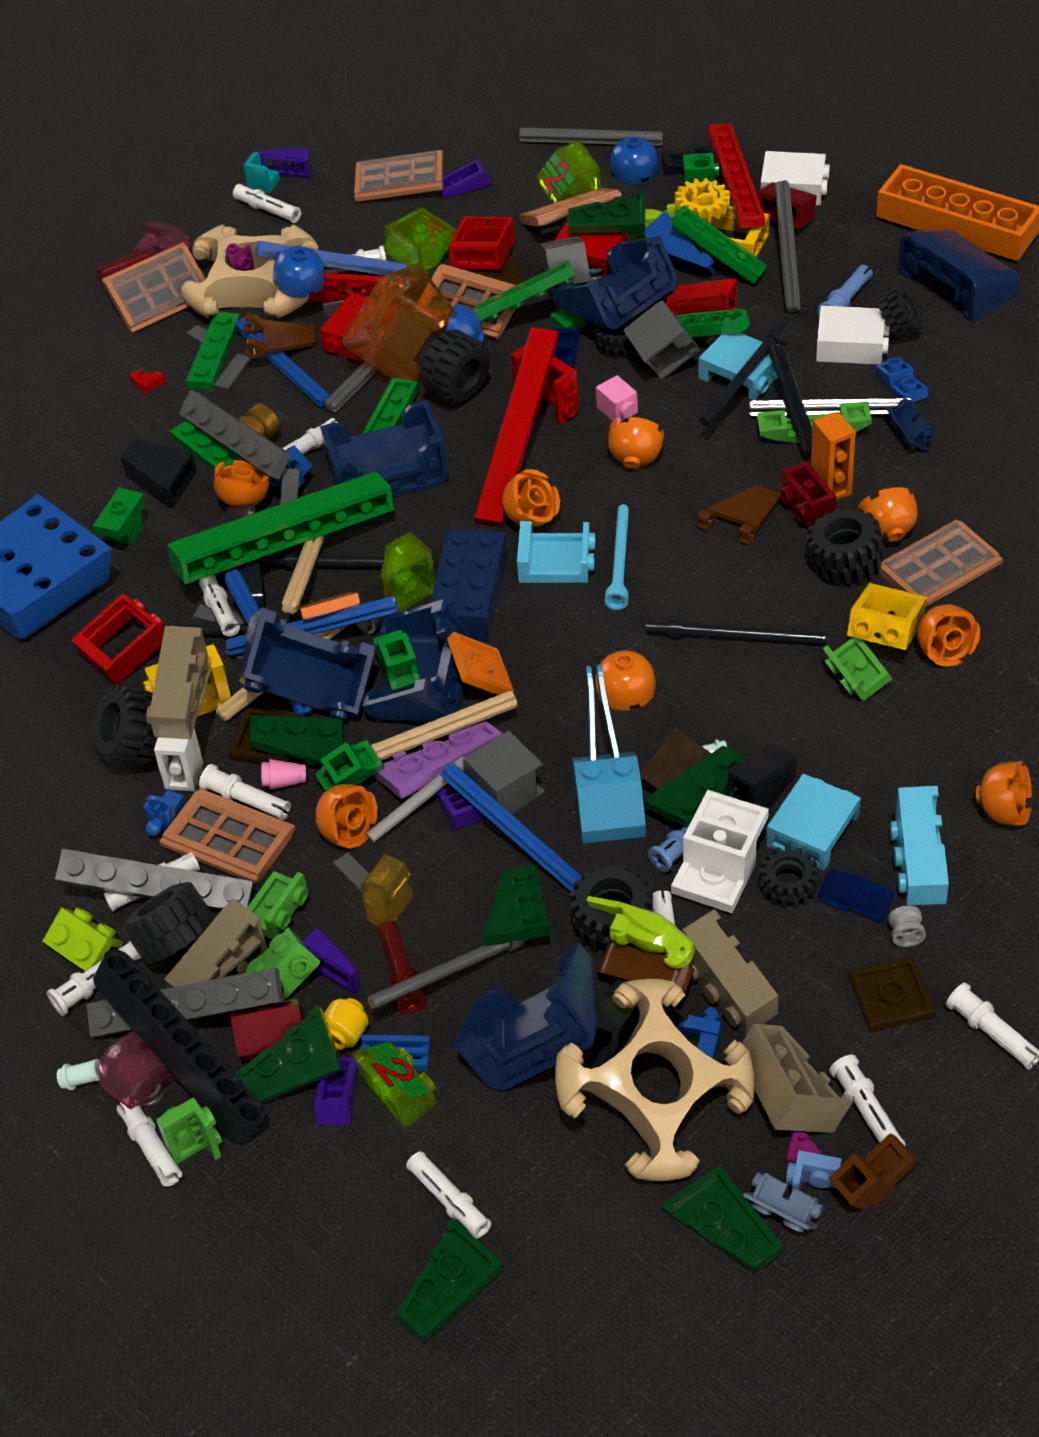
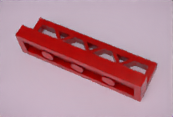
(340, 286)

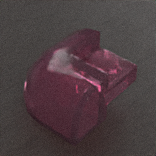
(161, 237)
(131, 1070)

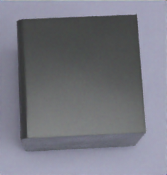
(567, 249)
(661, 339)
(505, 771)

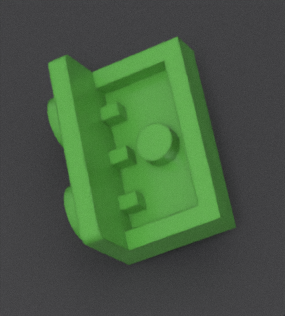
(859, 667)
(278, 901)
(291, 959)
(189, 1130)

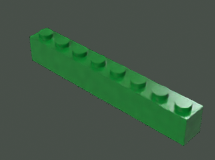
(280, 527)

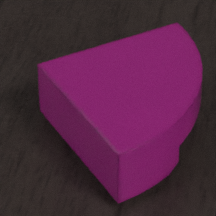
(801, 1142)

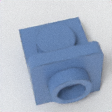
(812, 1169)

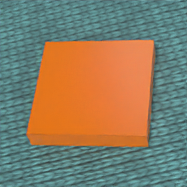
(328, 605)
(479, 664)

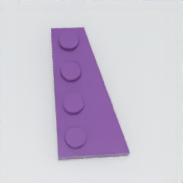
(413, 771)

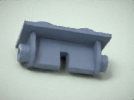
(770, 1198)

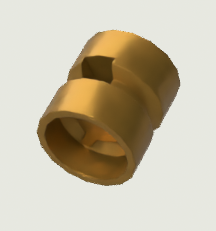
(262, 420)

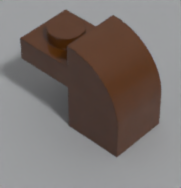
(873, 1178)

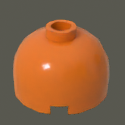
(635, 441)
(240, 483)
(530, 498)
(894, 510)
(948, 634)
(627, 680)
(1005, 793)
(346, 814)

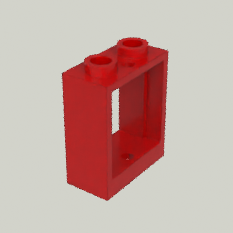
(482, 245)
(106, 625)

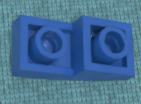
(900, 380)

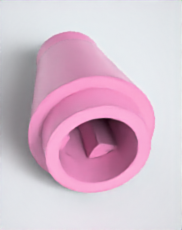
(282, 774)

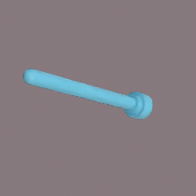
(616, 594)

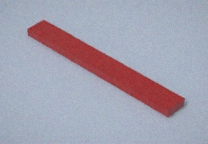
(736, 176)
(517, 424)

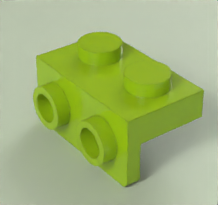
(80, 938)

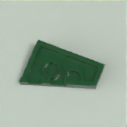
(613, 217)
(296, 736)
(683, 795)
(517, 908)
(294, 1061)
(725, 1219)
(450, 1280)

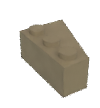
(179, 683)
(222, 948)
(727, 978)
(789, 1086)

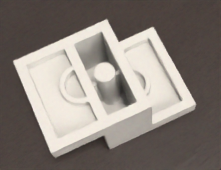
(719, 851)

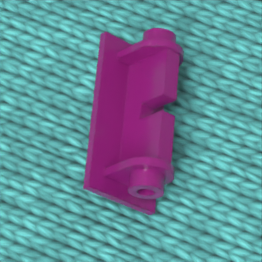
(240, 258)

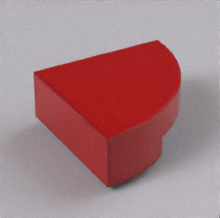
(147, 381)

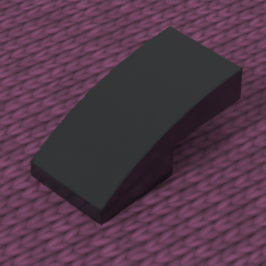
(673, 161)

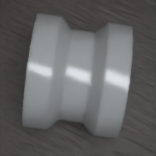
(906, 926)

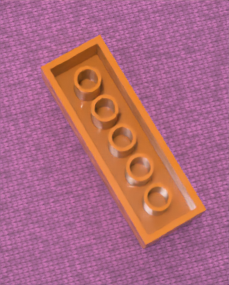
(978, 215)

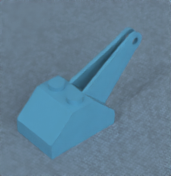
(608, 784)

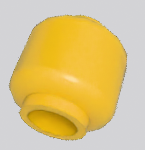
(346, 1022)

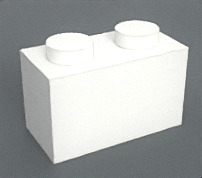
(179, 762)

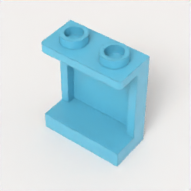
(729, 355)
(554, 555)
(812, 819)

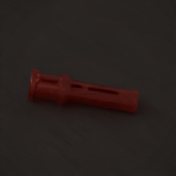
(400, 967)

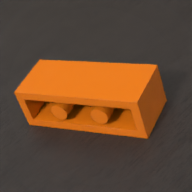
(834, 452)

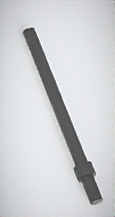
(439, 972)

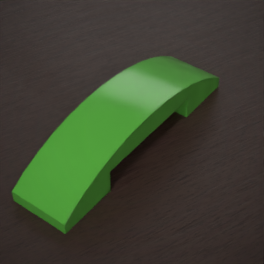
(777, 427)

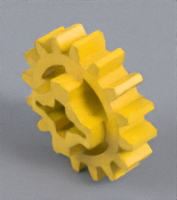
(703, 198)

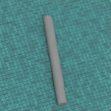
(409, 805)

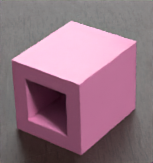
(616, 399)

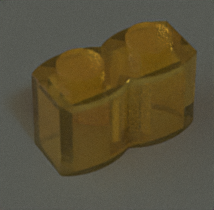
(386, 890)

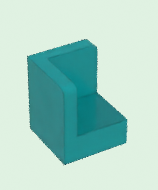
(259, 176)

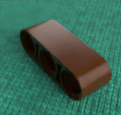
(634, 963)

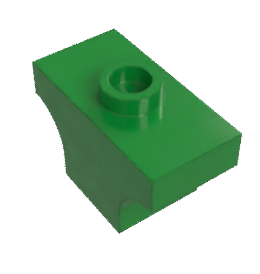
(121, 517)
(397, 660)
(349, 765)

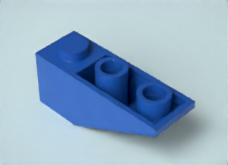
(678, 245)

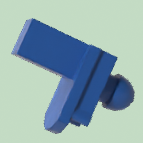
(162, 811)
(705, 1030)

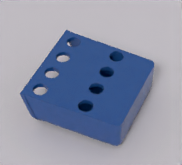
(40, 571)

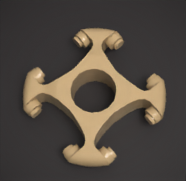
(238, 288)
(615, 1085)

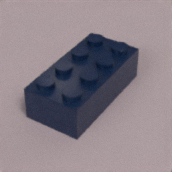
(472, 577)

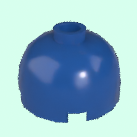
(633, 160)
(298, 272)
(466, 321)

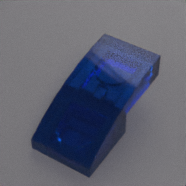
(567, 345)
(853, 891)

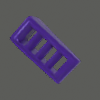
(295, 155)
(465, 179)
(458, 817)
(332, 961)
(336, 1095)

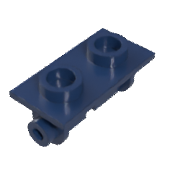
(916, 432)

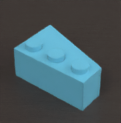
(919, 847)

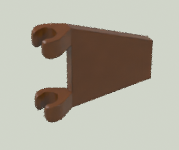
(276, 336)
(746, 508)

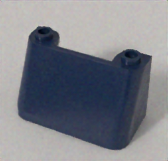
(974, 274)
(637, 279)
(404, 455)
(304, 666)
(440, 683)
(517, 1041)

